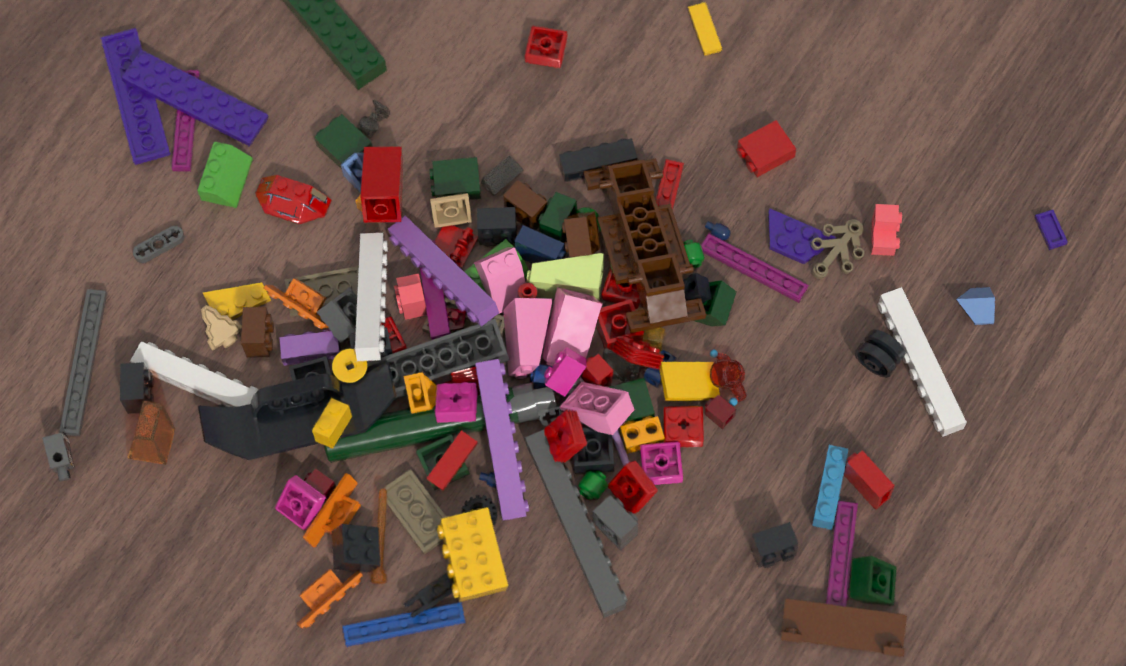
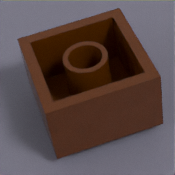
(526, 203)
(581, 234)
(256, 332)

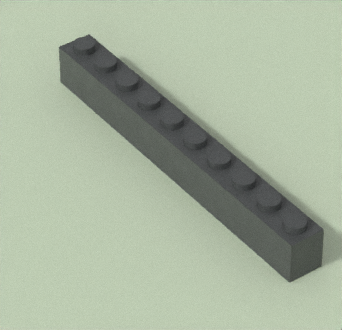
(577, 527)

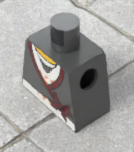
(58, 447)

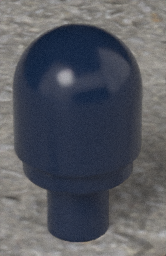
(718, 230)
(489, 478)

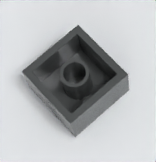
(341, 314)
(615, 522)

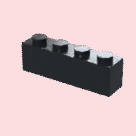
(590, 158)

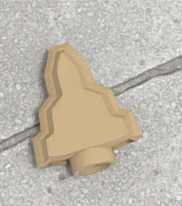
(219, 328)

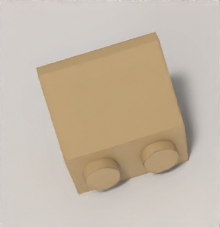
(451, 210)

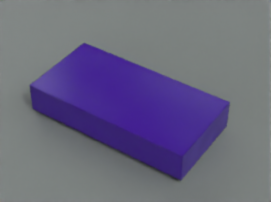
(1051, 229)

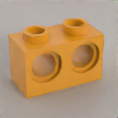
(643, 437)

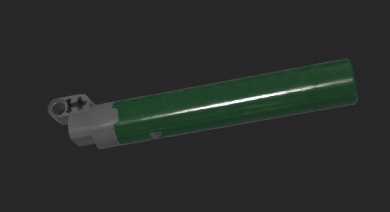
(406, 429)

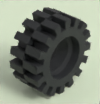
(481, 502)

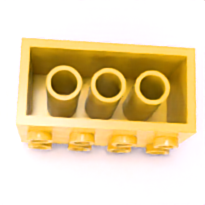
(472, 555)

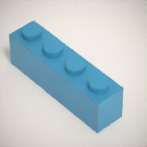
(830, 487)

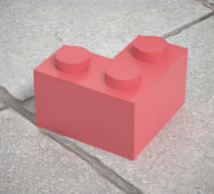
(885, 224)
(410, 296)

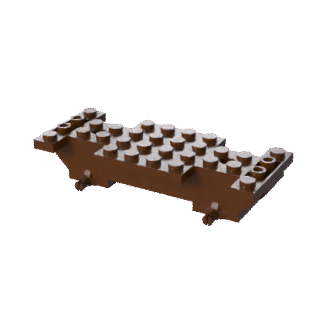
(644, 244)

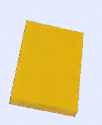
(687, 381)

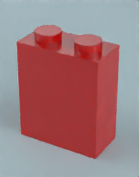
(766, 149)
(868, 479)

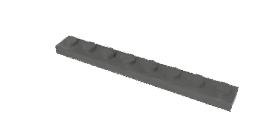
(83, 362)

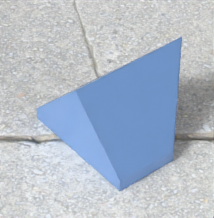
(353, 168)
(979, 305)

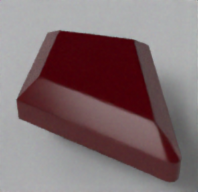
(456, 319)

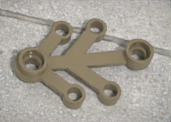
(840, 246)

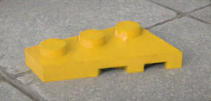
(232, 300)

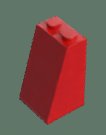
(382, 184)

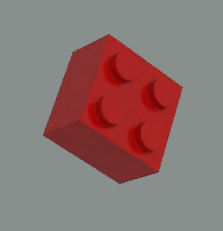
(613, 323)

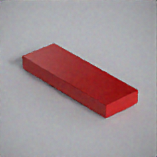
(669, 183)
(452, 460)

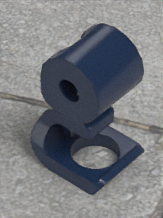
(654, 374)

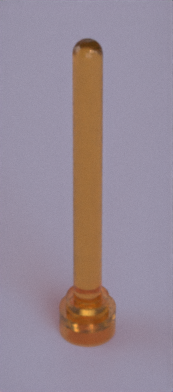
(378, 575)

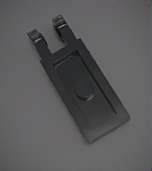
(431, 594)

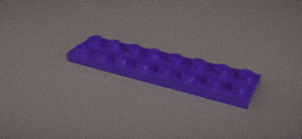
(195, 98)
(137, 108)

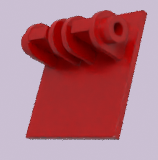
(456, 243)

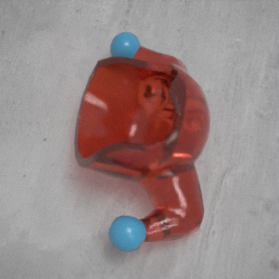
(728, 374)

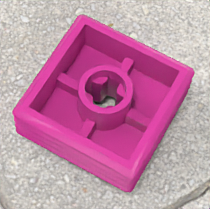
(456, 402)
(671, 457)
(299, 502)

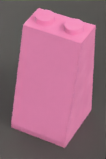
(571, 323)
(525, 334)

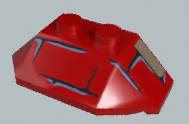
(291, 199)

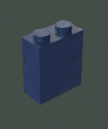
(537, 247)

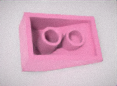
(501, 276)
(599, 406)

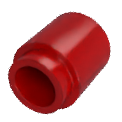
(527, 288)

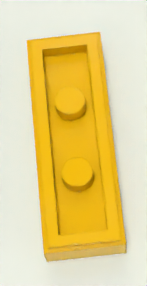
(704, 29)

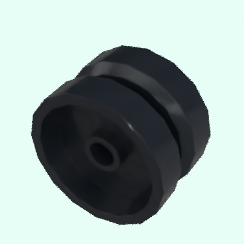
(880, 353)

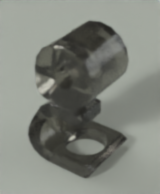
(369, 125)

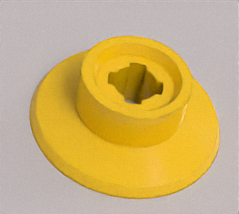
(345, 359)

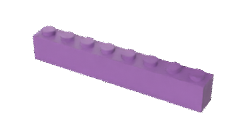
(443, 271)
(500, 439)

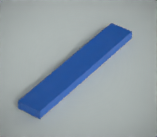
(403, 624)

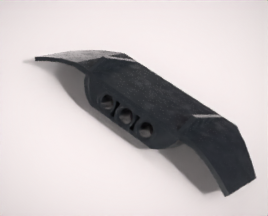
(286, 413)

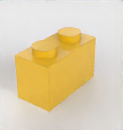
(332, 423)

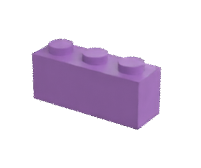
(308, 346)

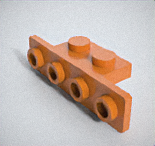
(302, 299)
(336, 511)
(323, 593)

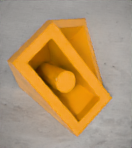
(420, 392)

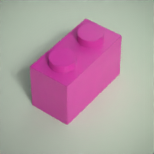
(565, 371)

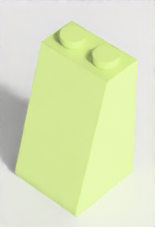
(576, 274)

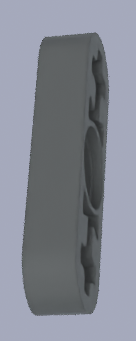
(158, 251)

